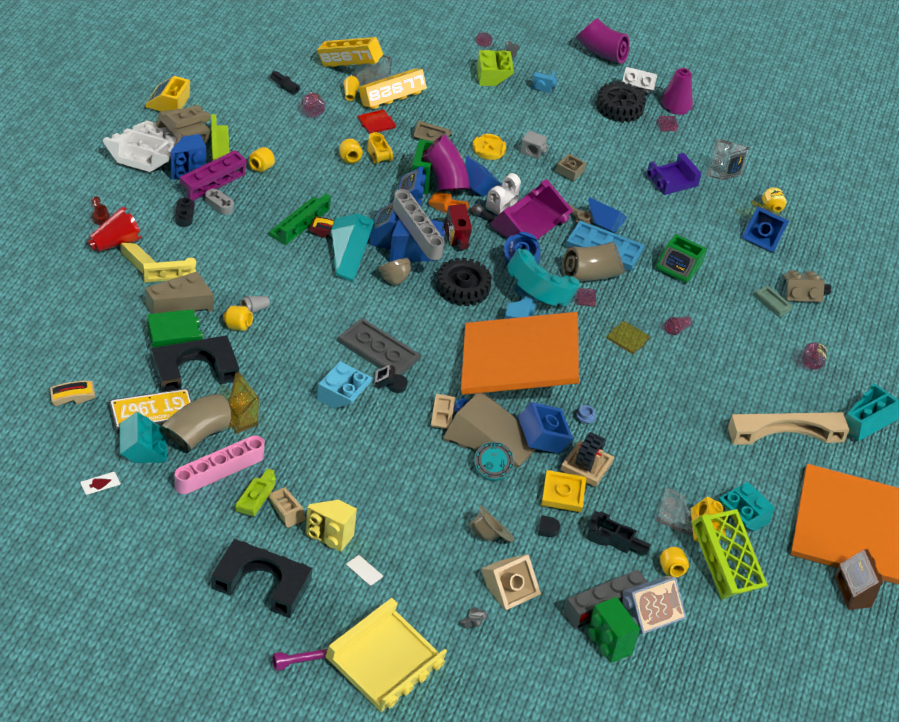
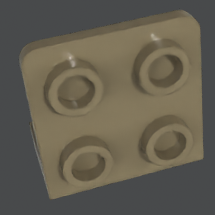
(804, 286)

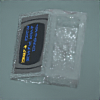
(369, 73)
(727, 160)

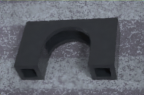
(214, 351)
(245, 558)

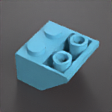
(342, 385)

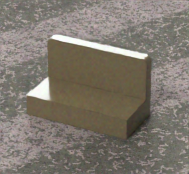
(429, 131)

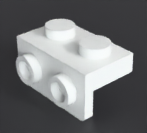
(641, 79)

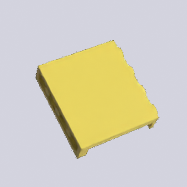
(384, 656)

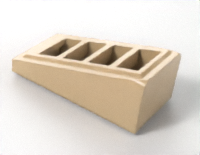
(287, 508)

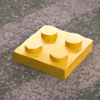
(563, 491)

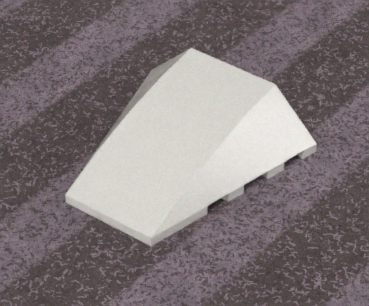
(143, 147)

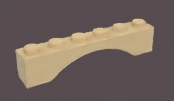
(824, 426)

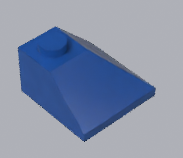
(480, 179)
(606, 216)
(765, 229)

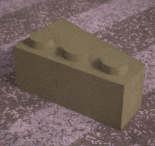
(180, 294)

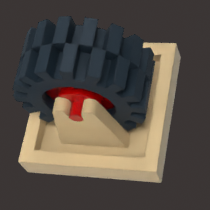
(588, 459)

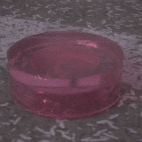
(484, 39)

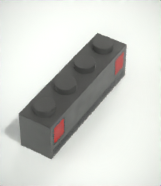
(581, 606)

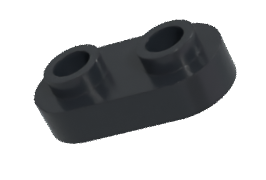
(184, 212)

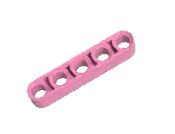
(219, 464)

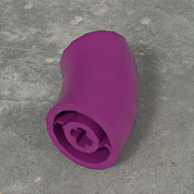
(605, 41)
(447, 165)

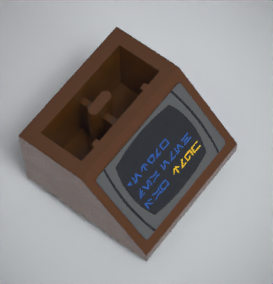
(859, 580)

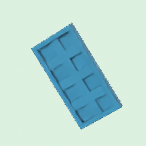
(588, 235)

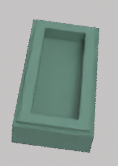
(773, 301)

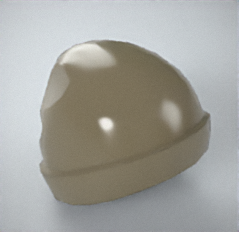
(395, 271)

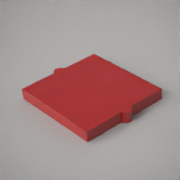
(376, 121)

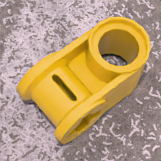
(379, 148)

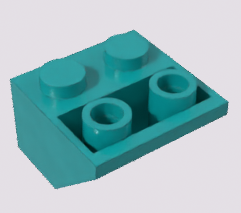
(142, 440)
(751, 505)

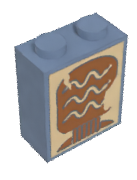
(654, 603)

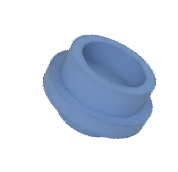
(586, 414)

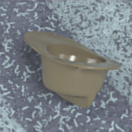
(489, 528)

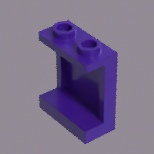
(674, 176)

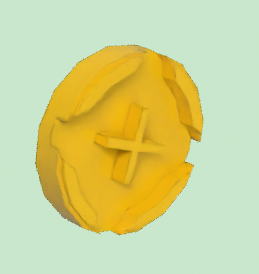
(489, 147)

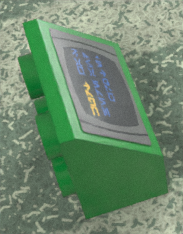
(681, 258)

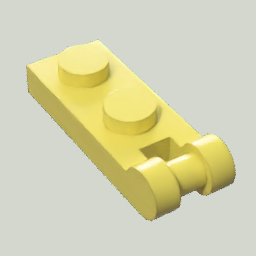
(168, 270)

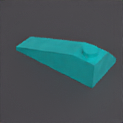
(349, 242)

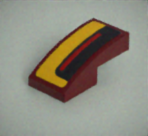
(321, 226)

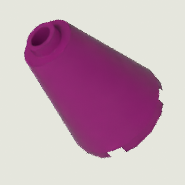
(678, 94)

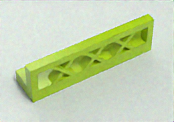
(219, 139)

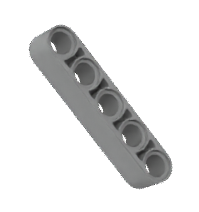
(418, 224)

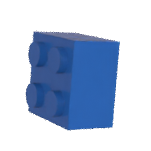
(545, 427)

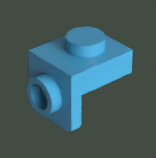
(544, 82)

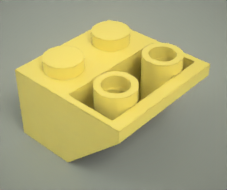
(331, 523)

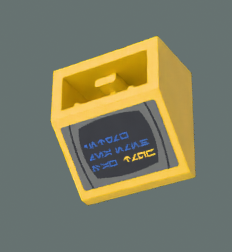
(170, 94)

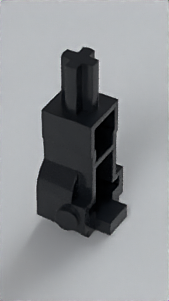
(615, 534)

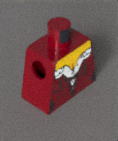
(460, 232)

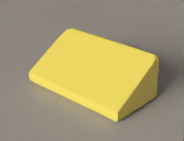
(136, 255)

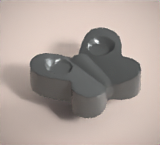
(512, 47)
(475, 618)

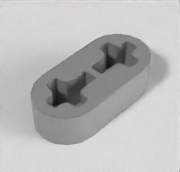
(219, 201)

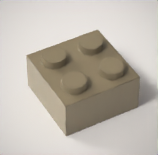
(571, 167)

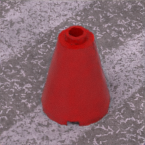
(114, 231)

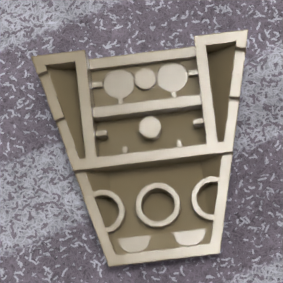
(486, 421)

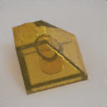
(243, 405)

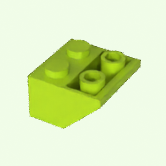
(494, 67)

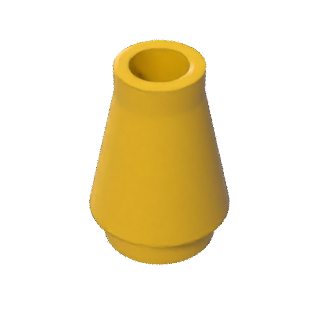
(350, 87)

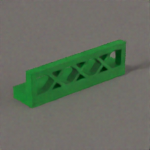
(300, 219)

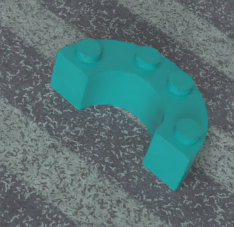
(539, 283)

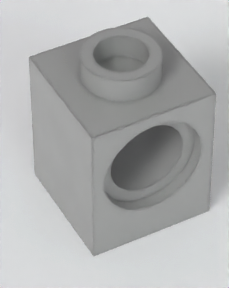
(534, 145)

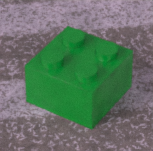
(613, 630)

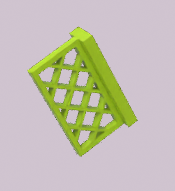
(717, 557)

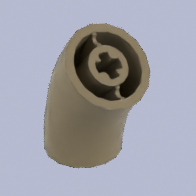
(592, 262)
(198, 421)

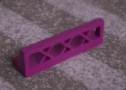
(214, 172)

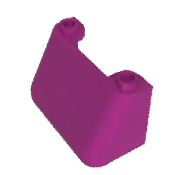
(534, 213)

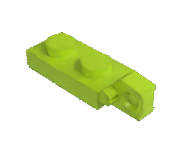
(256, 493)

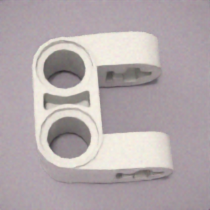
(506, 196)

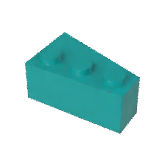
(872, 413)

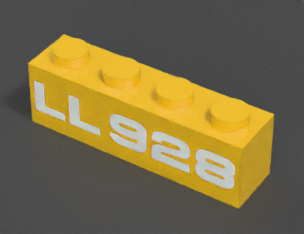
(350, 52)
(392, 87)

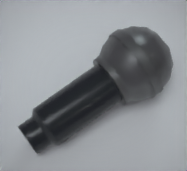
(478, 210)

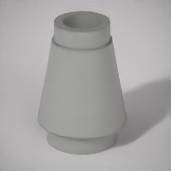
(255, 303)

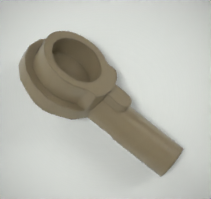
(581, 215)

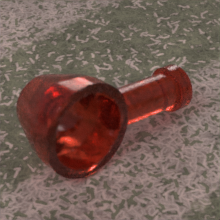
(100, 212)

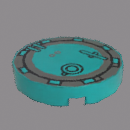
(494, 461)

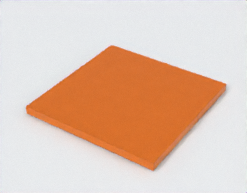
(520, 353)
(843, 517)

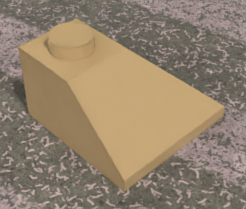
(511, 581)

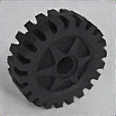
(621, 101)
(463, 281)

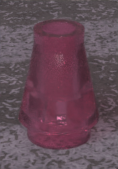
(675, 325)

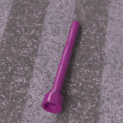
(281, 660)

